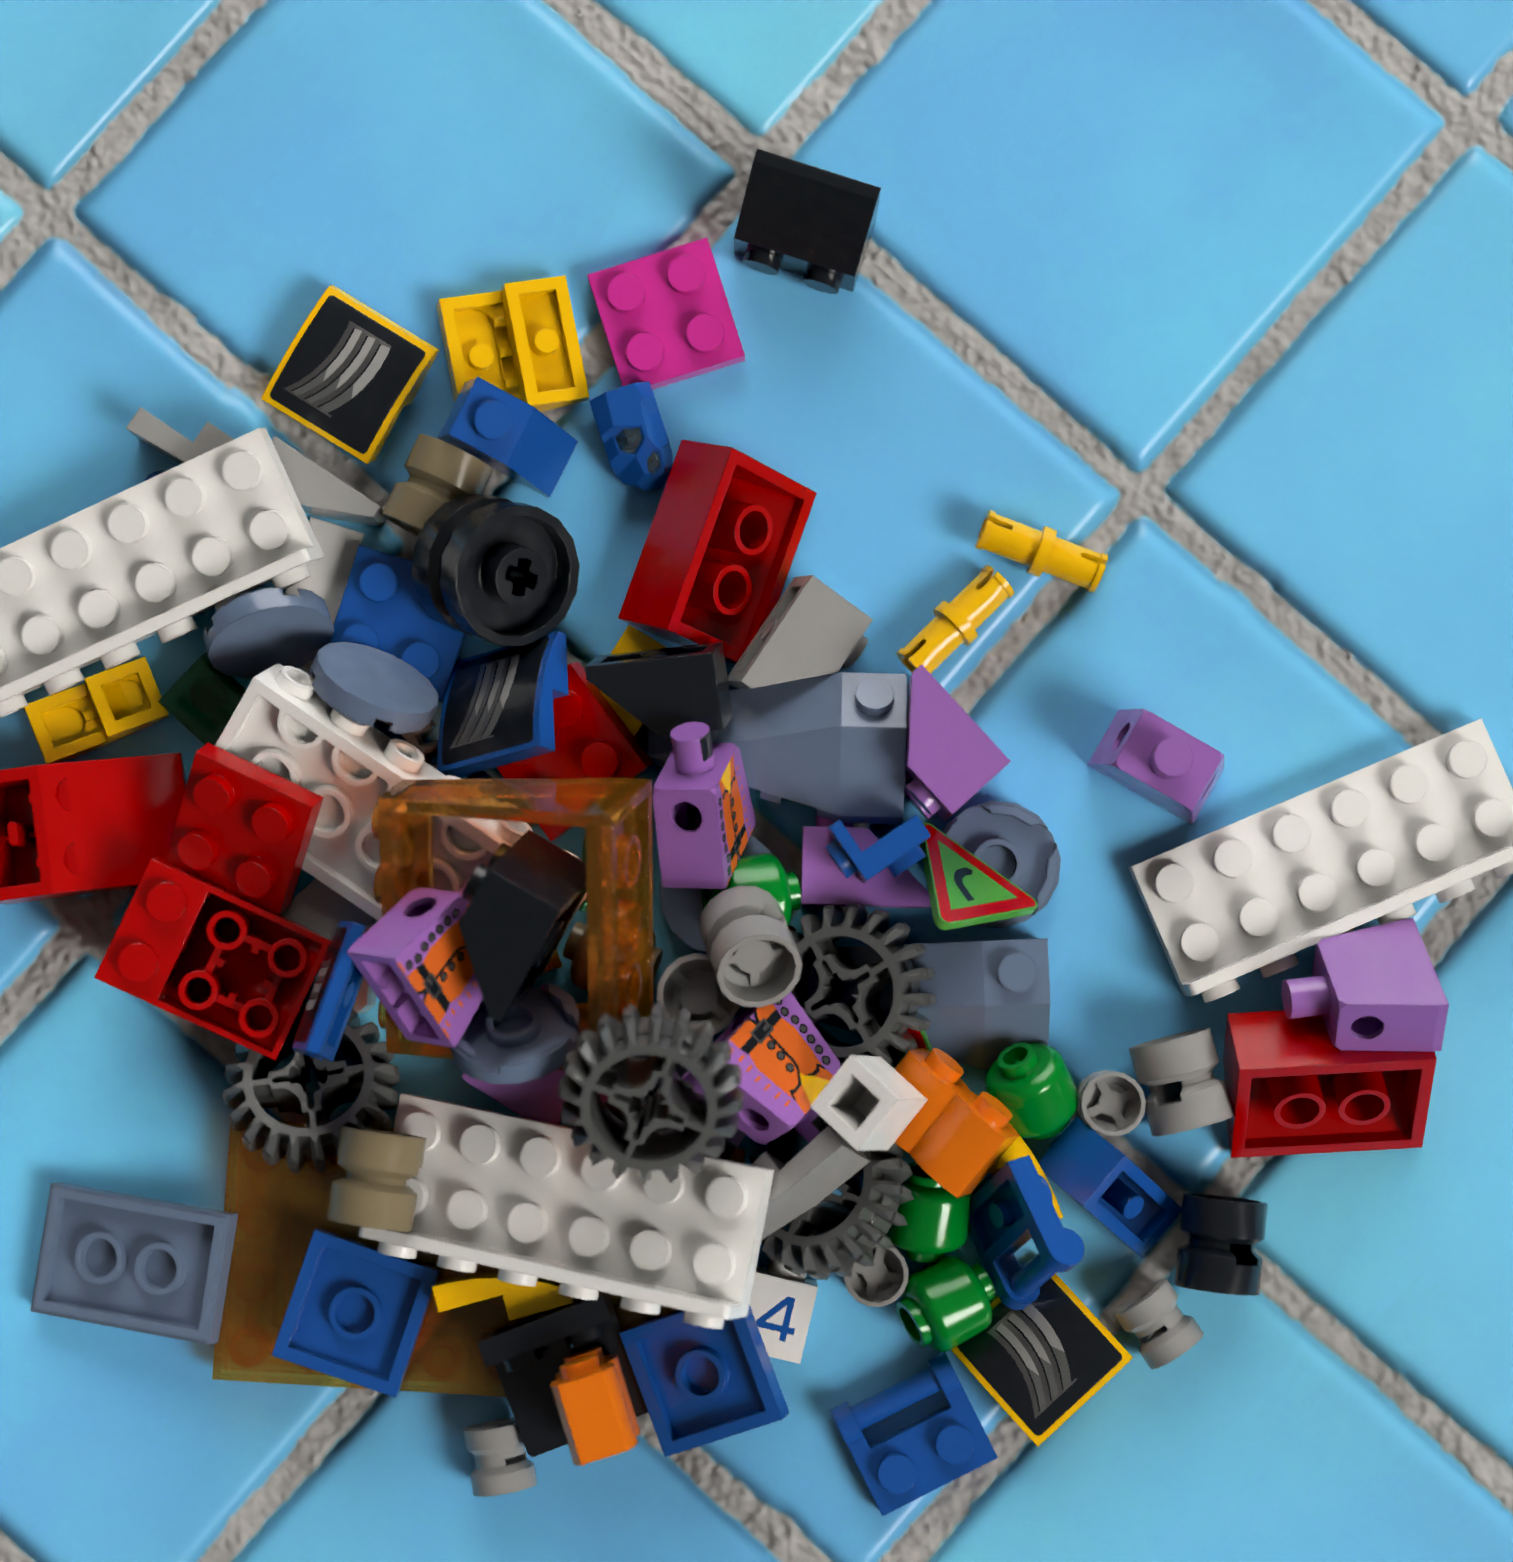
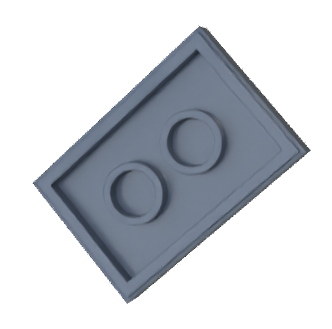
(134, 1263)

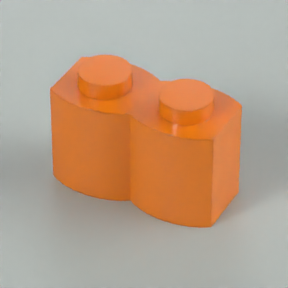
(956, 1131)
(594, 1406)

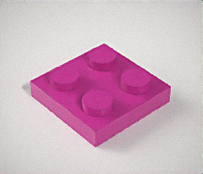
(667, 316)

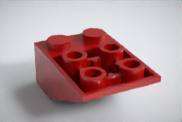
(85, 824)
(213, 958)

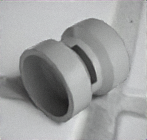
(1118, 1107)
(879, 1283)
(1158, 1324)
(498, 1458)

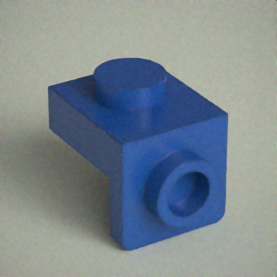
(894, 851)

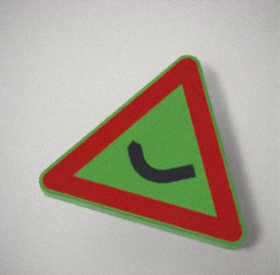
(967, 889)

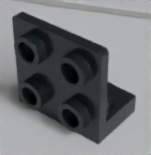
(530, 1355)

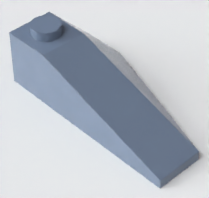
(821, 744)
(984, 994)

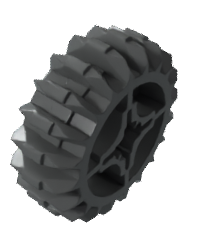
(835, 967)
(286, 1088)
(695, 1118)
(844, 1225)

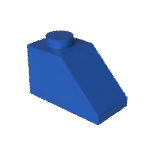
(508, 435)
(1109, 1186)

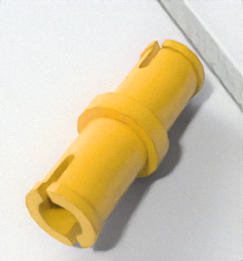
(1041, 551)
(956, 621)

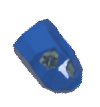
(634, 436)

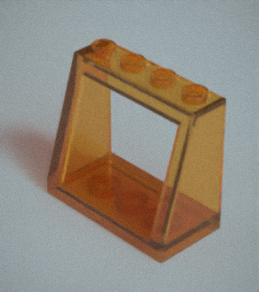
(617, 871)

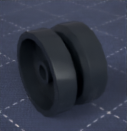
(495, 569)

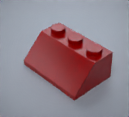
(717, 549)
(1309, 1098)

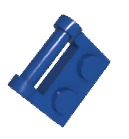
(1005, 1217)
(922, 1453)

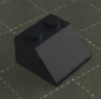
(805, 222)
(519, 916)

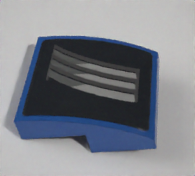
(502, 706)
(331, 996)

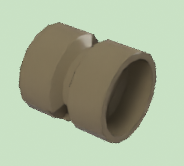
(436, 477)
(376, 1179)

